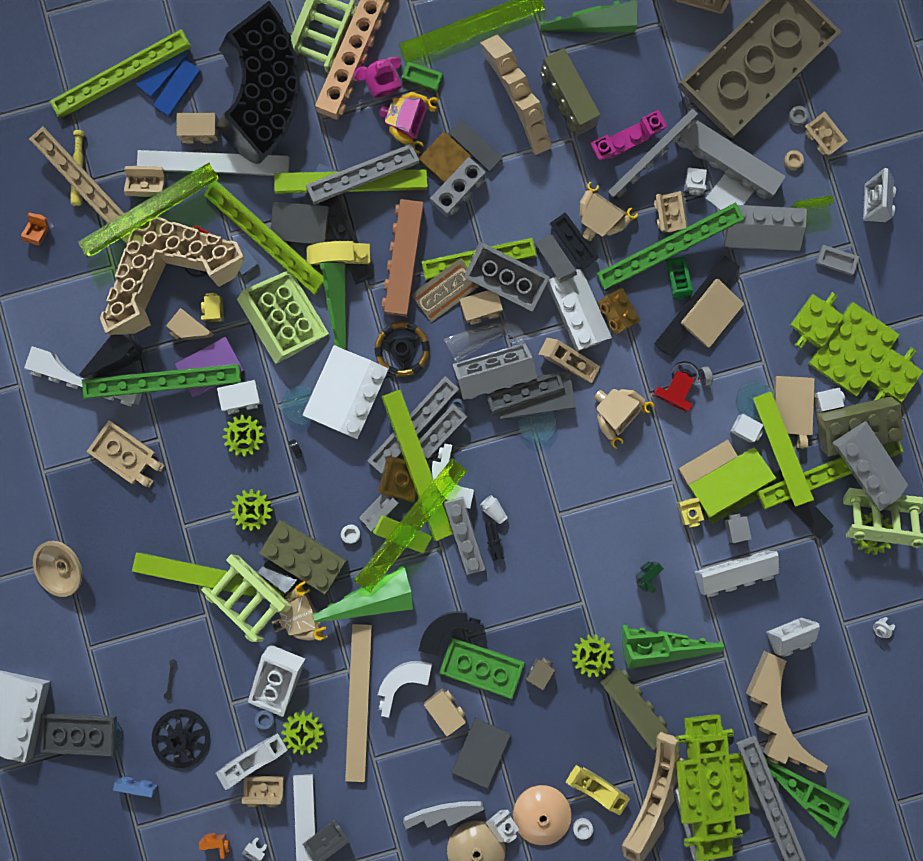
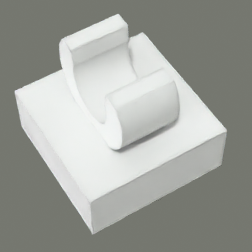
(253, 852)

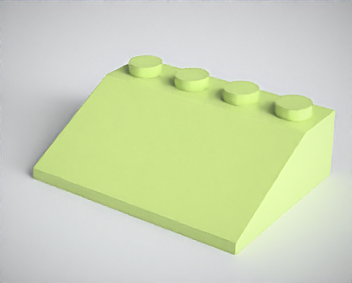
(282, 316)

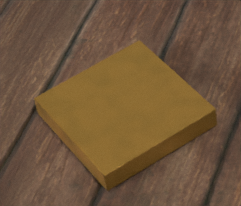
(444, 157)
(397, 480)

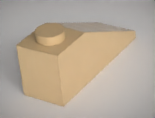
(569, 359)

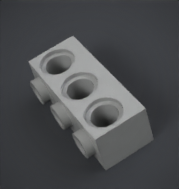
(459, 177)

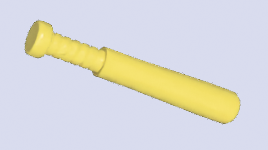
(76, 199)

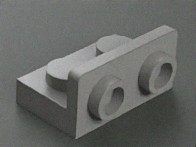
(381, 506)

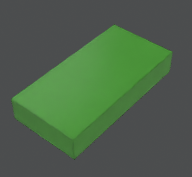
(422, 77)

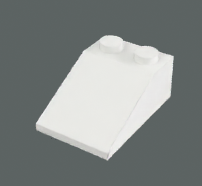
(879, 197)
(793, 636)
(276, 680)

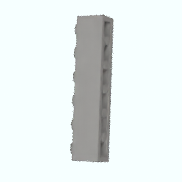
(732, 160)

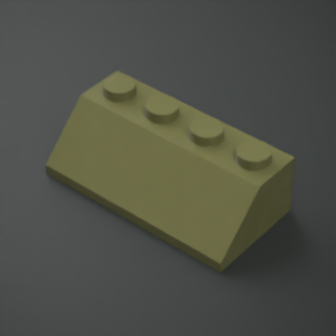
(633, 706)

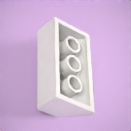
(579, 311)
(738, 572)

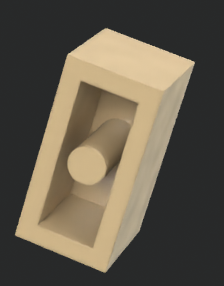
(197, 127)
(481, 306)
(445, 711)

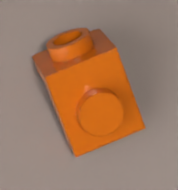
(35, 230)
(213, 841)

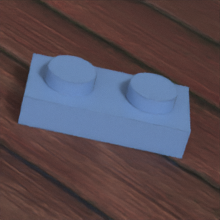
(142, 788)

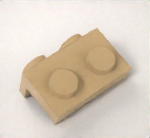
(826, 134)
(144, 181)
(671, 212)
(263, 790)

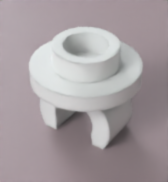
(882, 629)

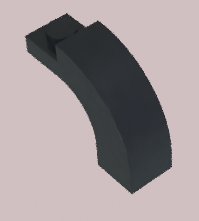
(442, 624)

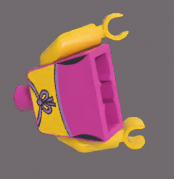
(406, 117)

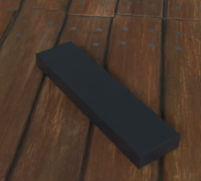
(807, 513)

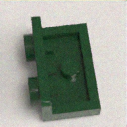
(648, 571)

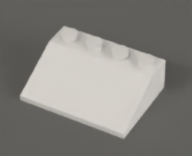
(345, 392)
(20, 714)

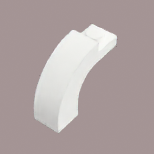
(437, 467)
(407, 672)
(251, 760)

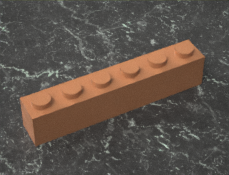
(403, 258)

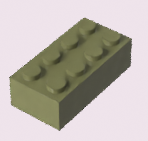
(569, 92)
(881, 414)
(303, 556)

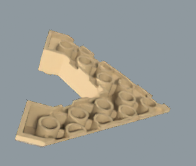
(144, 262)

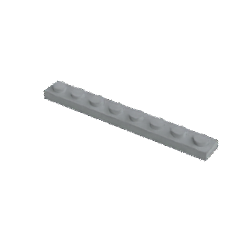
(770, 799)

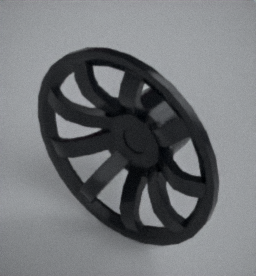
(180, 739)

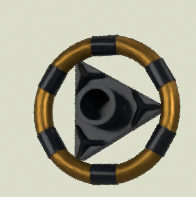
(402, 349)

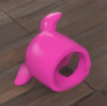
(381, 77)

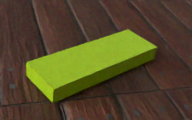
(387, 525)

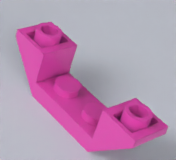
(610, 147)

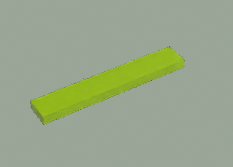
(518, 250)
(783, 449)

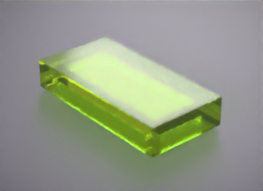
(814, 203)

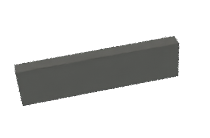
(525, 393)

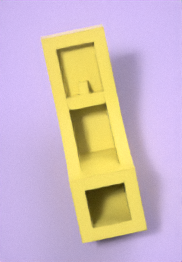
(338, 253)
(598, 789)

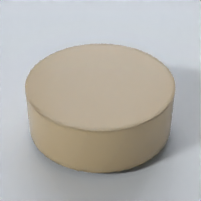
(793, 160)

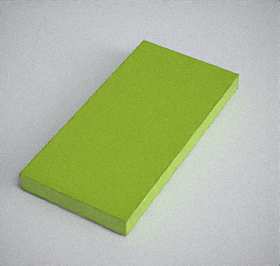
(732, 482)

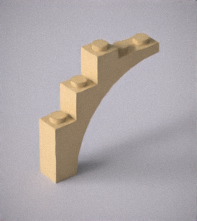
(516, 84)
(766, 688)
(657, 802)

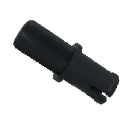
(494, 541)

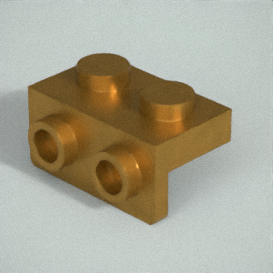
(618, 311)

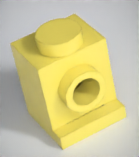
(212, 308)
(684, 508)

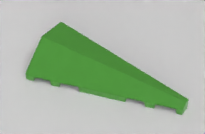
(597, 19)
(335, 288)
(388, 596)
(650, 648)
(819, 801)

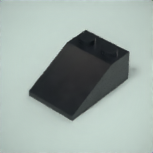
(112, 356)

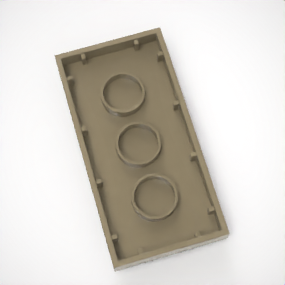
(758, 62)

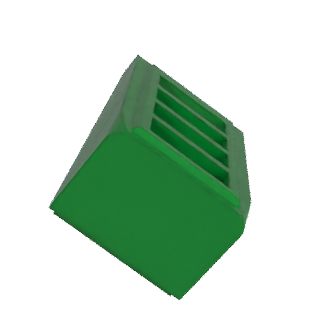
(679, 290)

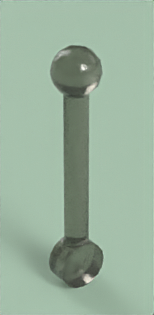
(168, 695)

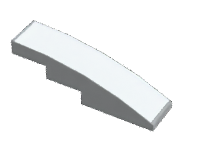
(450, 812)

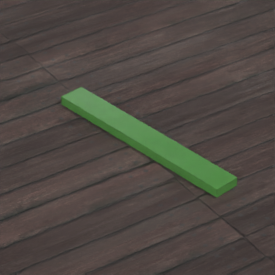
(670, 246)
(161, 381)

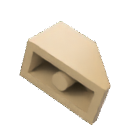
(186, 327)

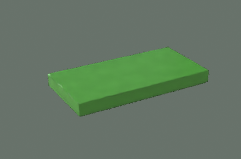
(481, 667)

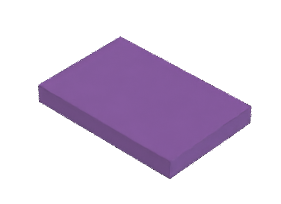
(216, 354)

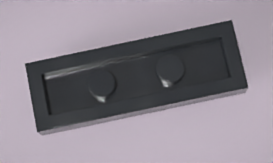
(574, 241)

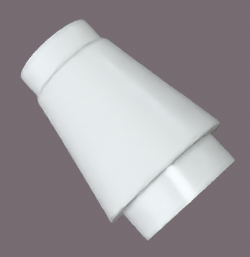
(493, 509)

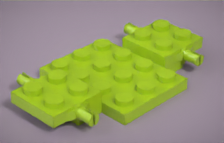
(855, 349)
(711, 787)

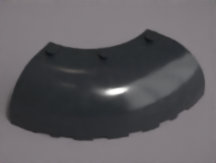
(264, 84)

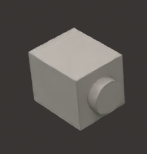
(737, 528)

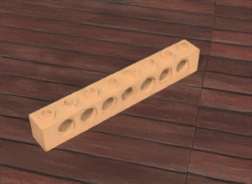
(346, 52)

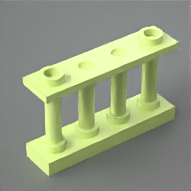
(303, 31)
(905, 503)
(264, 591)

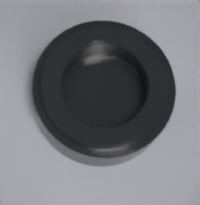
(295, 448)

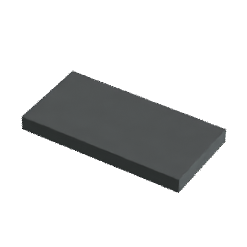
(554, 403)
(78, 734)

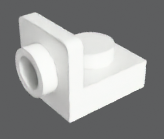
(695, 181)

